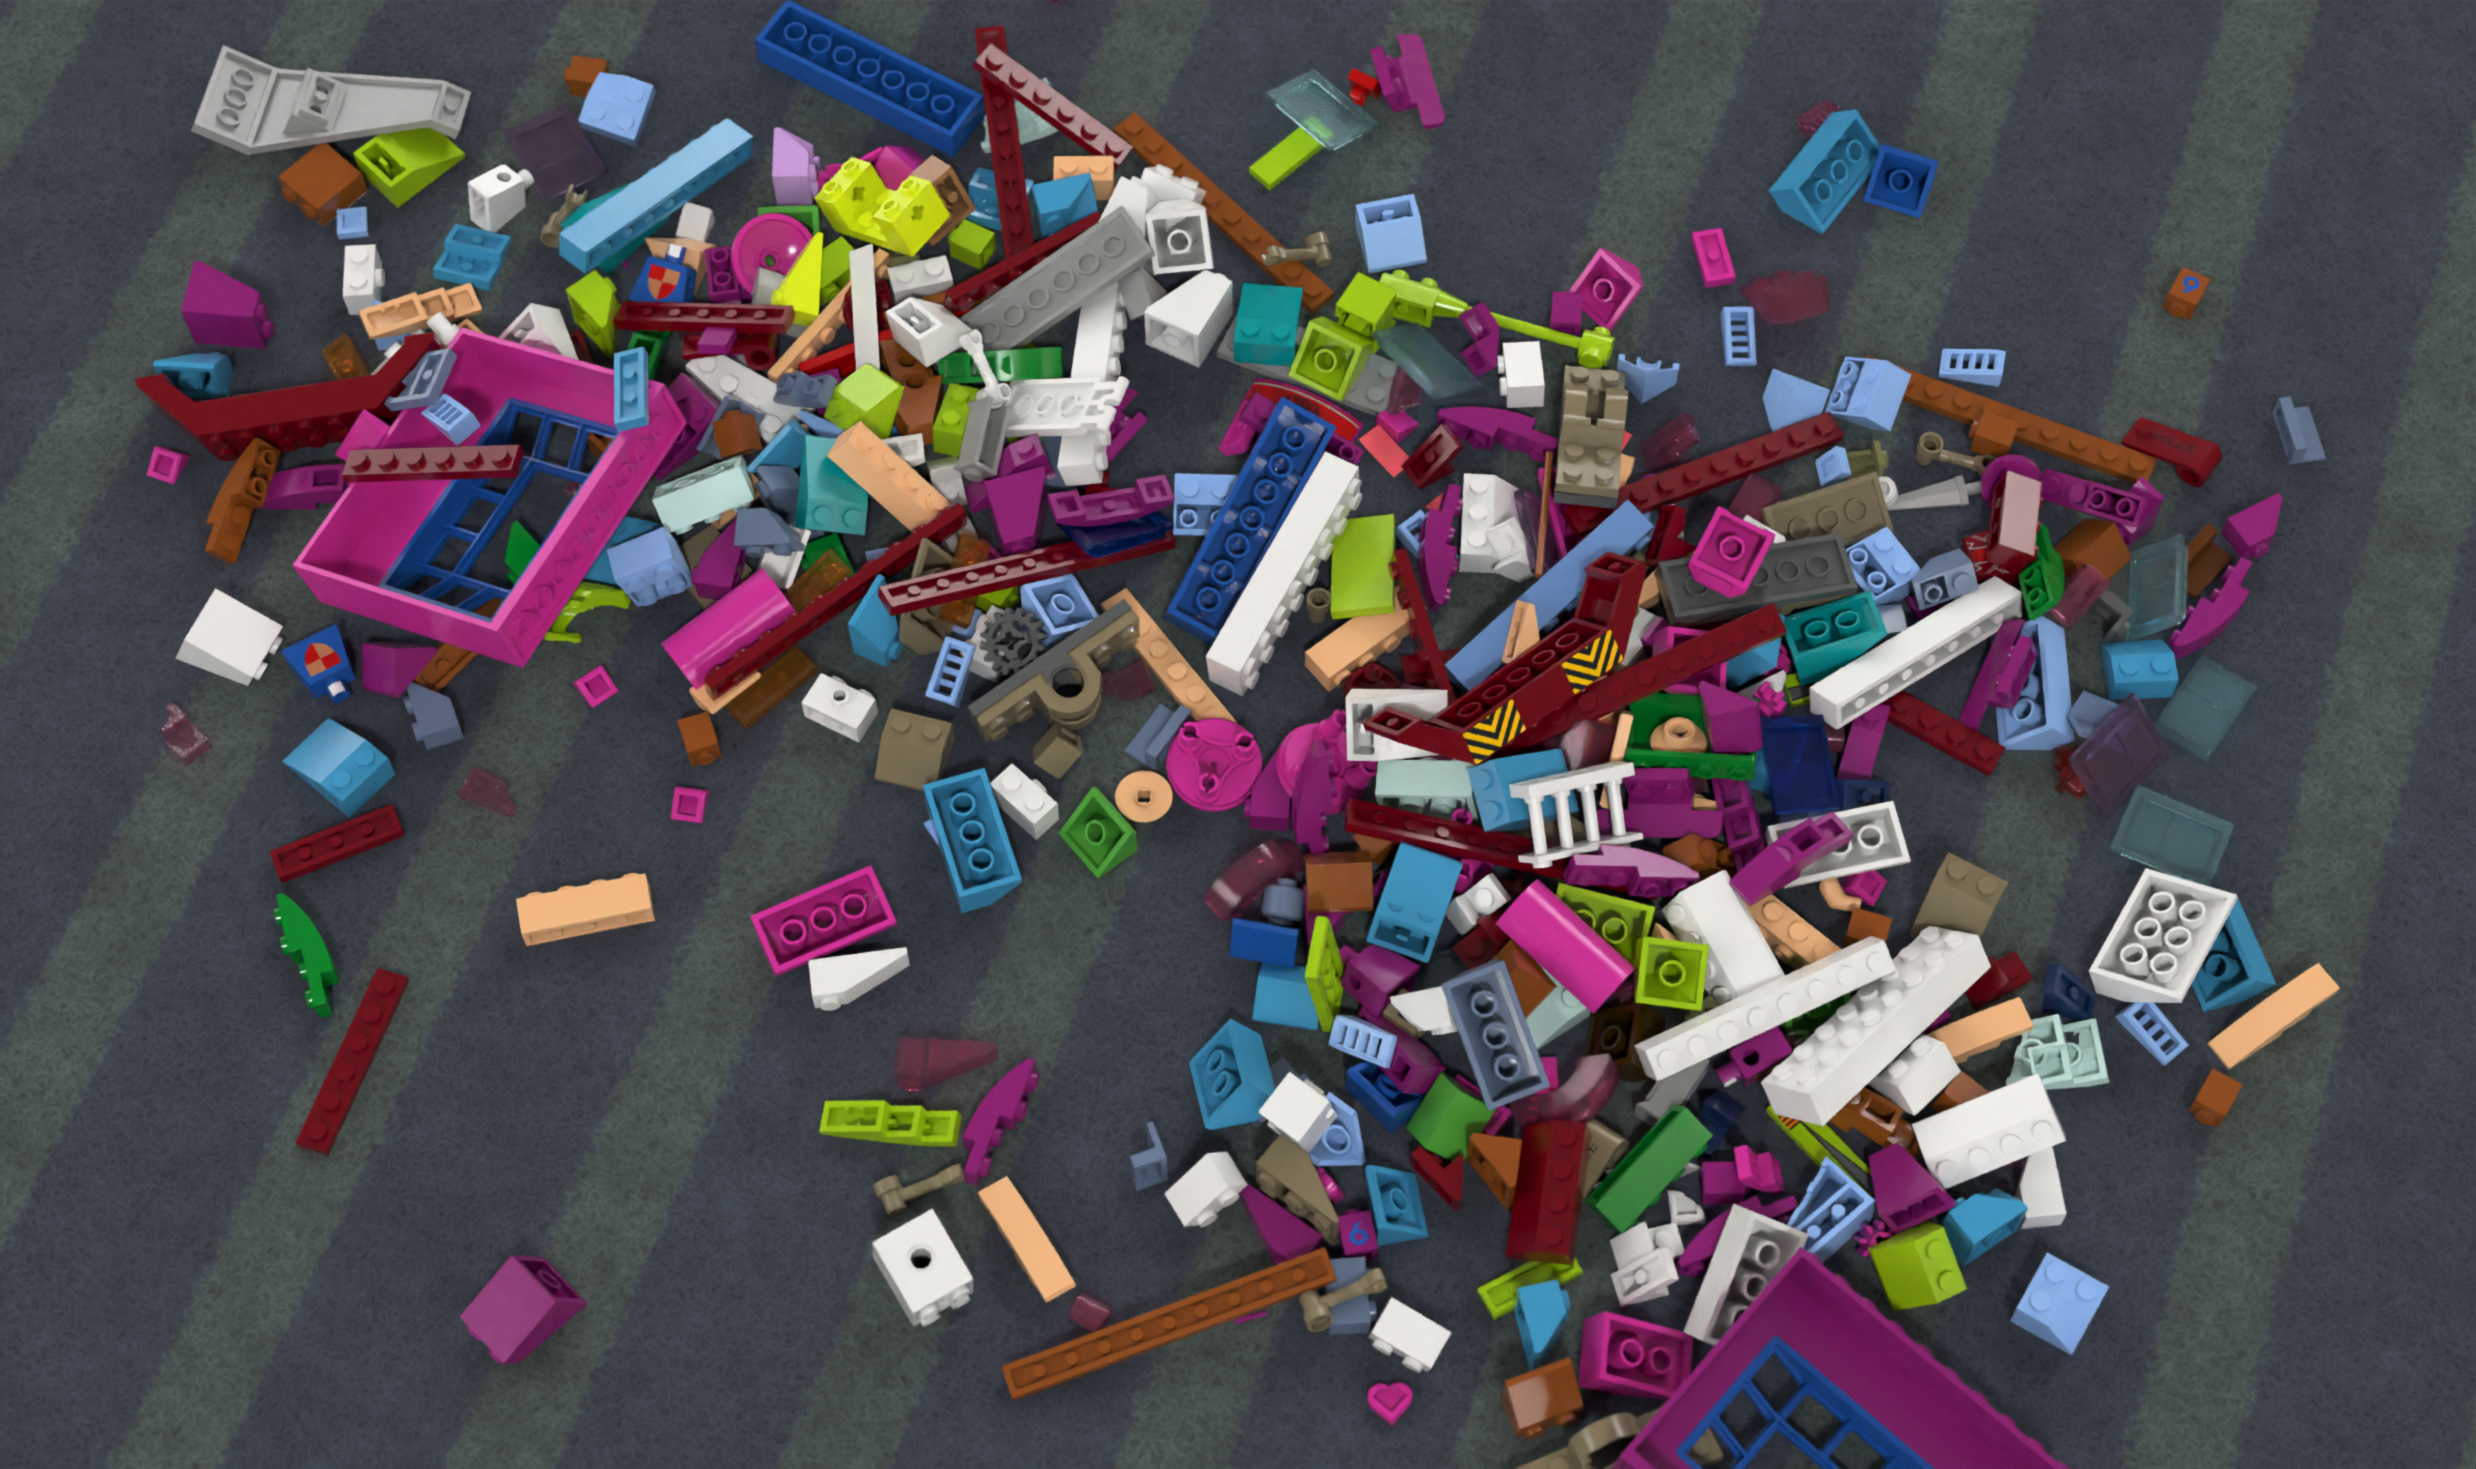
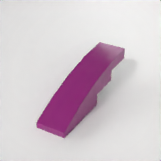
(1740, 819)

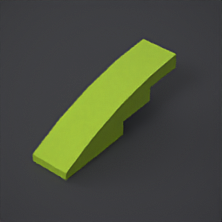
(890, 1123)

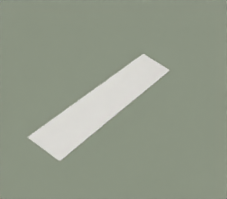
(864, 306)

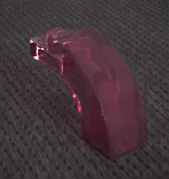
(1250, 875)
(1577, 1099)

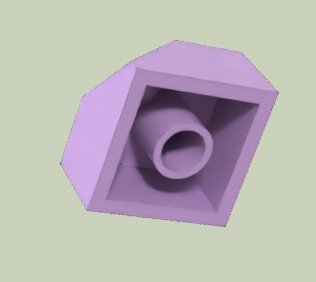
(794, 169)

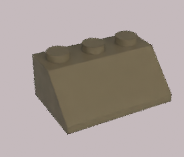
(922, 628)

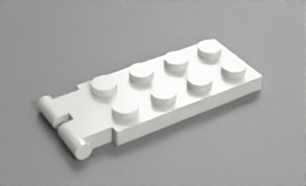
(1063, 406)

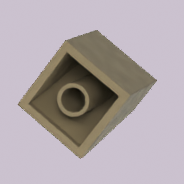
(1960, 899)

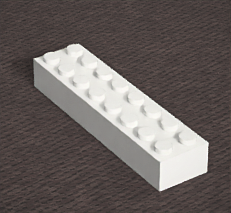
(1284, 574)
(1875, 1025)

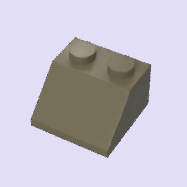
(913, 750)

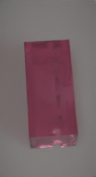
(1814, 118)

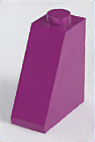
(1905, 1189)

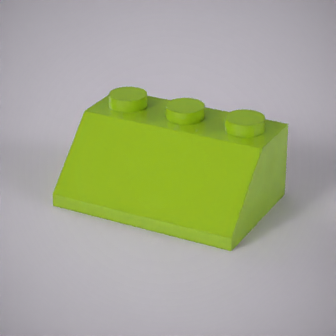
(1611, 917)

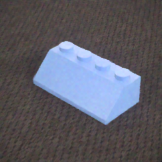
(2045, 700)

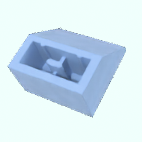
(1390, 233)
(1868, 392)
(1198, 501)
(650, 567)
(1883, 567)

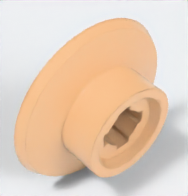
(1678, 736)
(1145, 781)

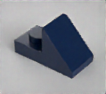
(1861, 793)
(2066, 994)
(1719, 1117)

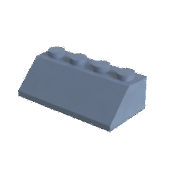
(1495, 1034)

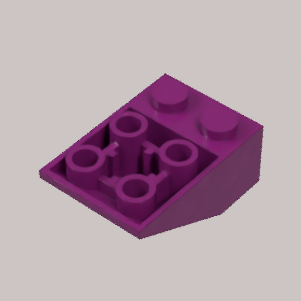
(698, 409)

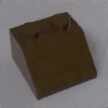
(1618, 1031)

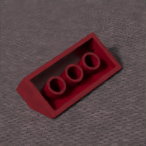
(1549, 1192)

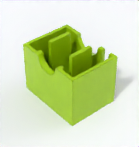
(1366, 307)

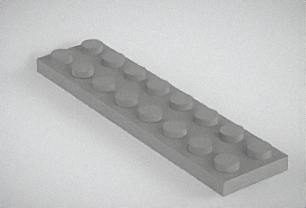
(1059, 284)

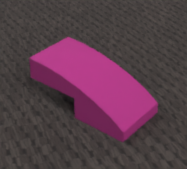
(1759, 1170)

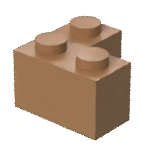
(950, 192)

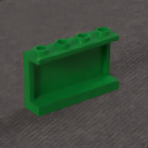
(1659, 709)

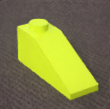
(802, 283)

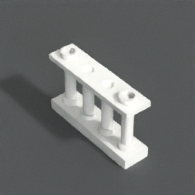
(1559, 788)

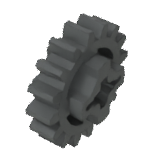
(1010, 630)

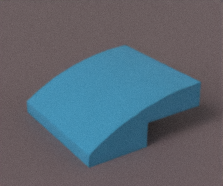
(984, 197)
(472, 256)

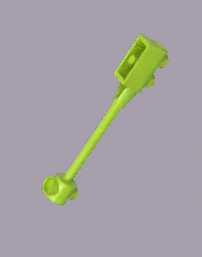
(1424, 301)

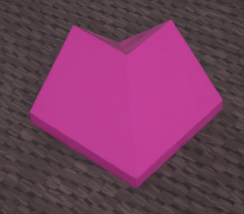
(1608, 287)

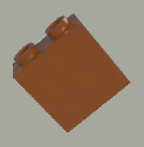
(322, 184)

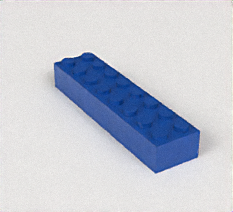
(870, 78)
(1249, 519)

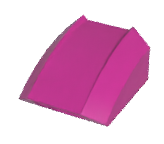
(1729, 554)

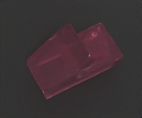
(1671, 443)

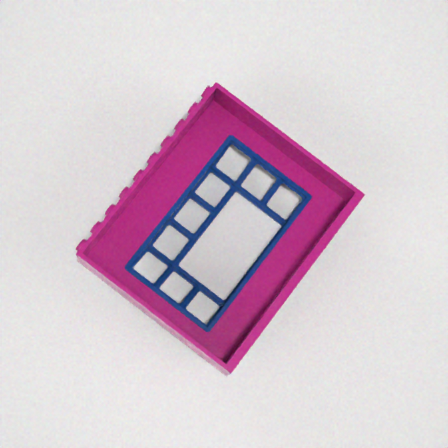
(393, 530)

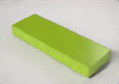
(1285, 158)
(1501, 1293)

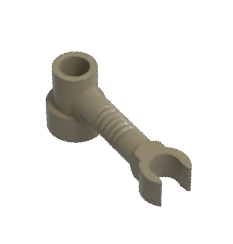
(550, 231)
(1316, 249)
(1930, 448)
(1318, 604)
(895, 1196)
(1316, 1308)

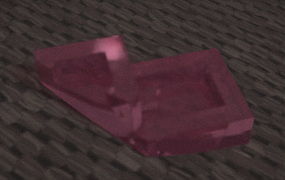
(1403, 393)
(1129, 683)
(183, 737)
(487, 792)

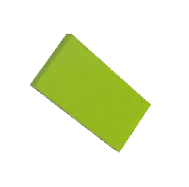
(1360, 568)
(1325, 973)

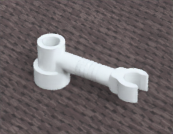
(443, 328)
(998, 392)

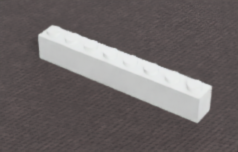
(1095, 355)
(1915, 652)
(1765, 1008)

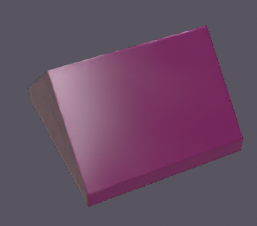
(393, 665)
(1730, 721)

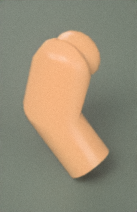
(1835, 896)

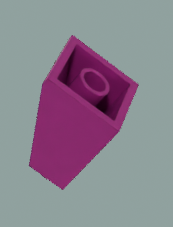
(224, 310)
(1018, 510)
(521, 1308)

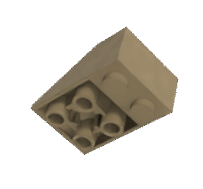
(1292, 1181)

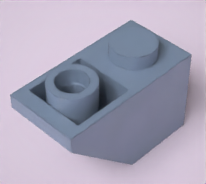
(778, 488)
(764, 532)
(1944, 579)
(435, 716)

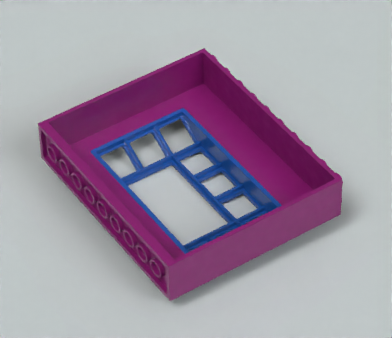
(1850, 1365)

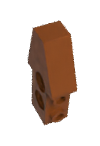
(921, 392)

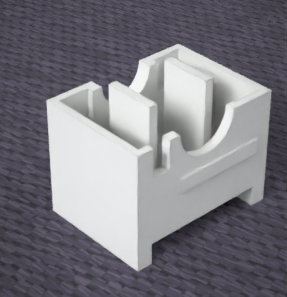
(1299, 1111)

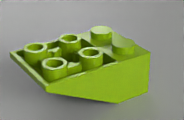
(406, 161)

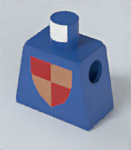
(665, 279)
(322, 664)

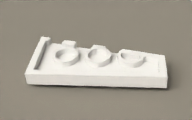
(729, 378)

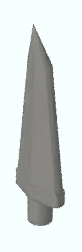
(1942, 494)

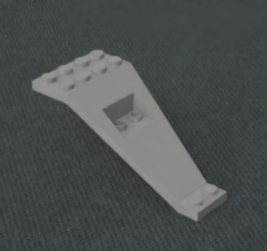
(277, 109)

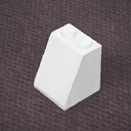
(1137, 201)
(1179, 236)
(1190, 317)
(230, 639)

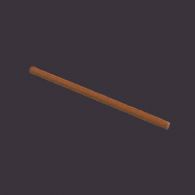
(1544, 515)

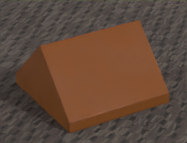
(2095, 544)
(1339, 881)
(1528, 978)
(1496, 1163)

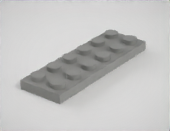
(1367, 394)

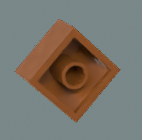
(1542, 1399)

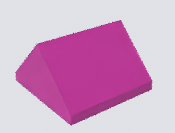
(896, 165)

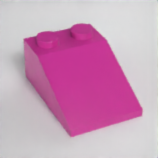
(1633, 1357)

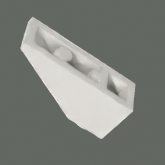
(847, 977)
(2041, 1191)

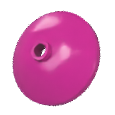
(771, 236)

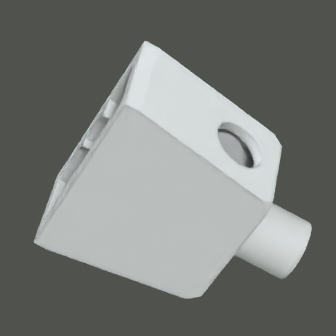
(497, 196)

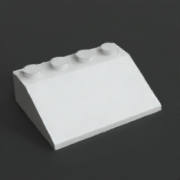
(2160, 939)

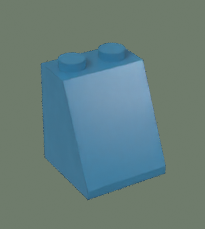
(1492, 791)

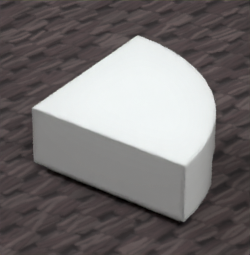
(1683, 1209)

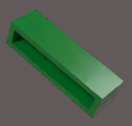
(1648, 1169)

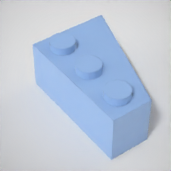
(1831, 1211)

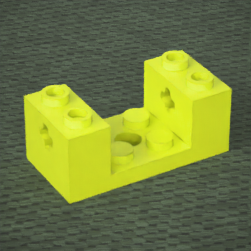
(864, 209)

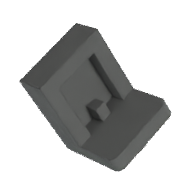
(2114, 612)

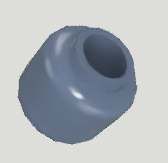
(1283, 902)

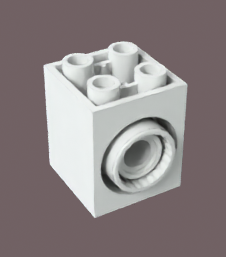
(929, 1289)

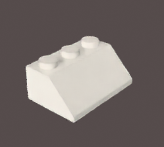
(1485, 504)

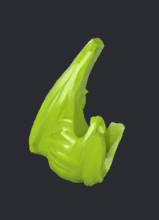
(584, 599)

